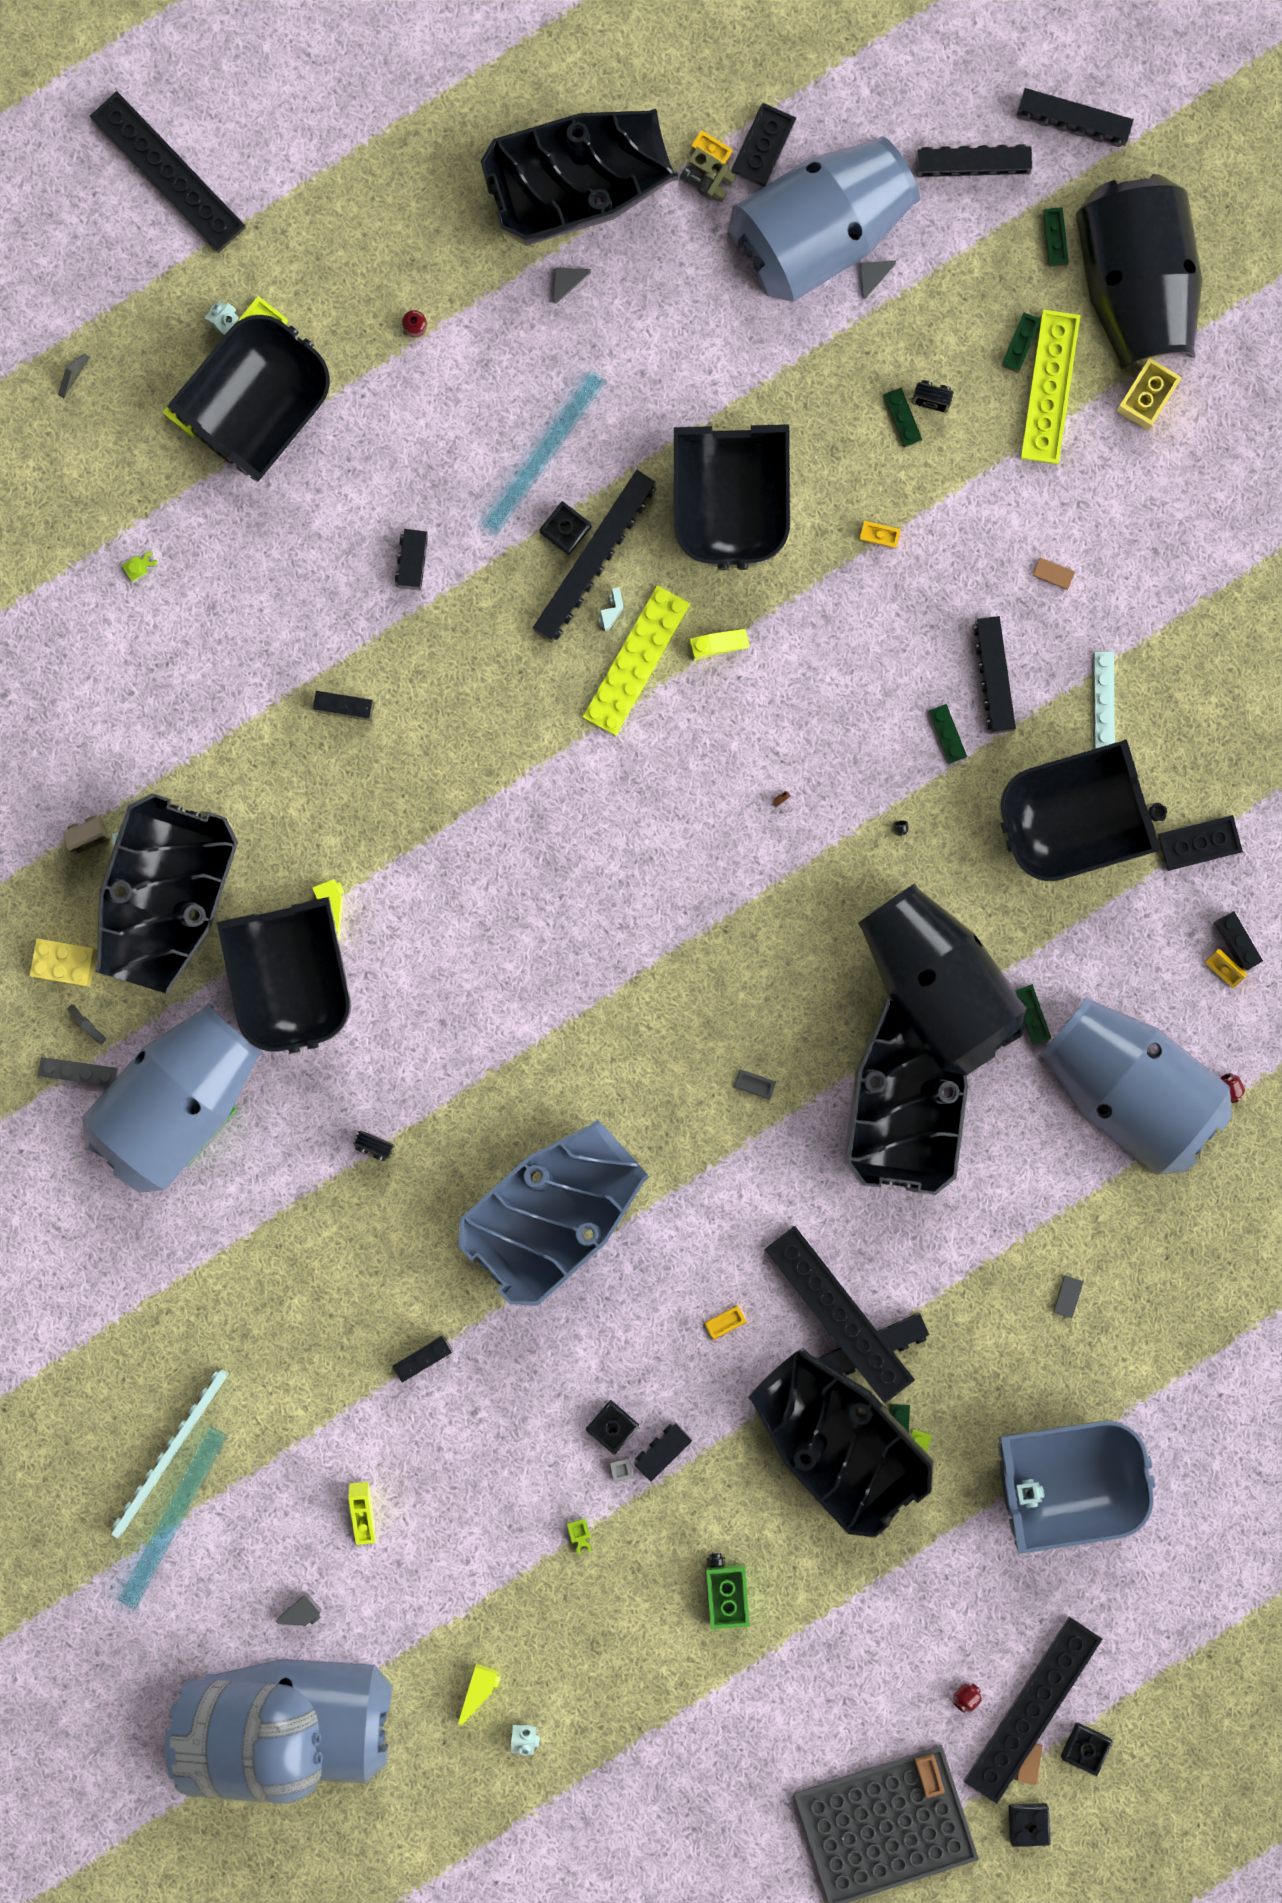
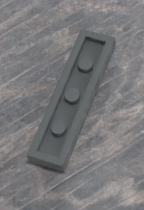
(77, 1071)

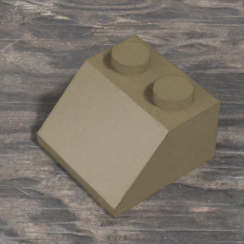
(86, 835)

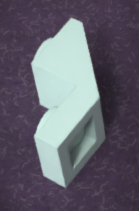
(610, 615)

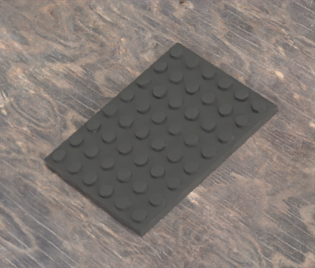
(882, 1830)

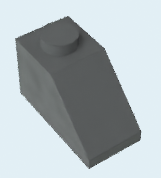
(301, 1612)

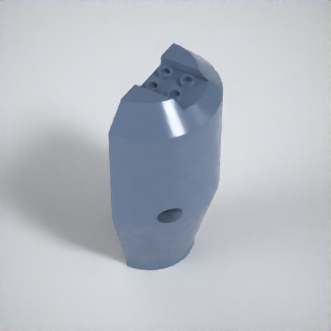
(806, 218)
(170, 1101)
(1156, 1102)
(537, 1230)
(349, 1708)

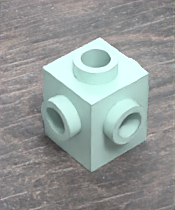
(222, 317)
(1022, 1493)
(524, 1739)

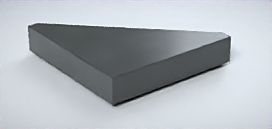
(873, 273)
(567, 279)
(71, 374)
(86, 1024)

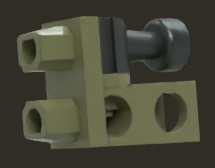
(713, 175)

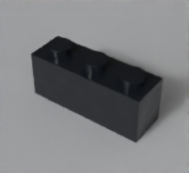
(411, 559)
(343, 705)
(1238, 941)
(422, 1358)
(662, 1451)

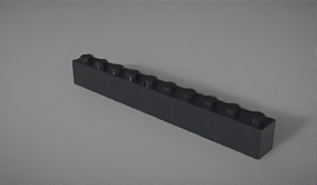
(594, 556)

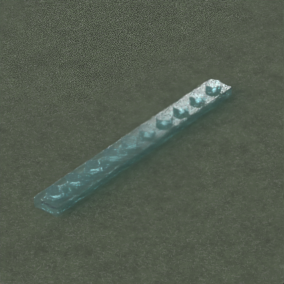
(544, 452)
(173, 1518)

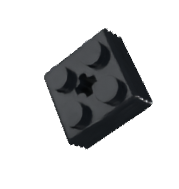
(932, 396)
(562, 516)
(367, 1142)
(615, 1439)
(1088, 1761)
(1038, 1834)

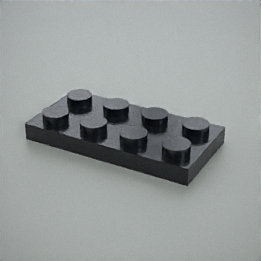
(763, 144)
(1200, 843)

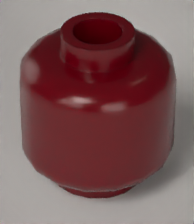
(420, 324)
(1236, 1086)
(967, 1697)

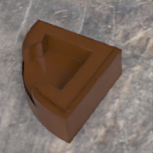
(781, 798)

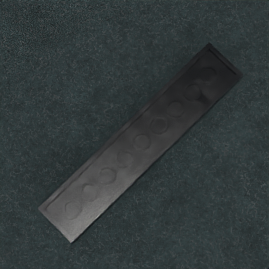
(167, 171)
(839, 1315)
(1033, 1710)

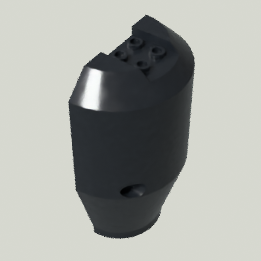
(575, 172)
(1146, 249)
(163, 870)
(943, 981)
(899, 1117)
(842, 1444)

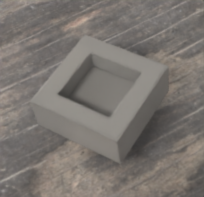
(621, 1470)

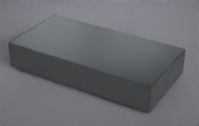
(755, 1084)
(1068, 1296)

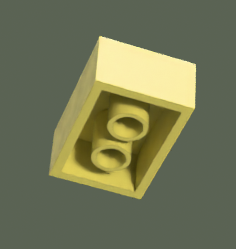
(1148, 394)
(63, 962)

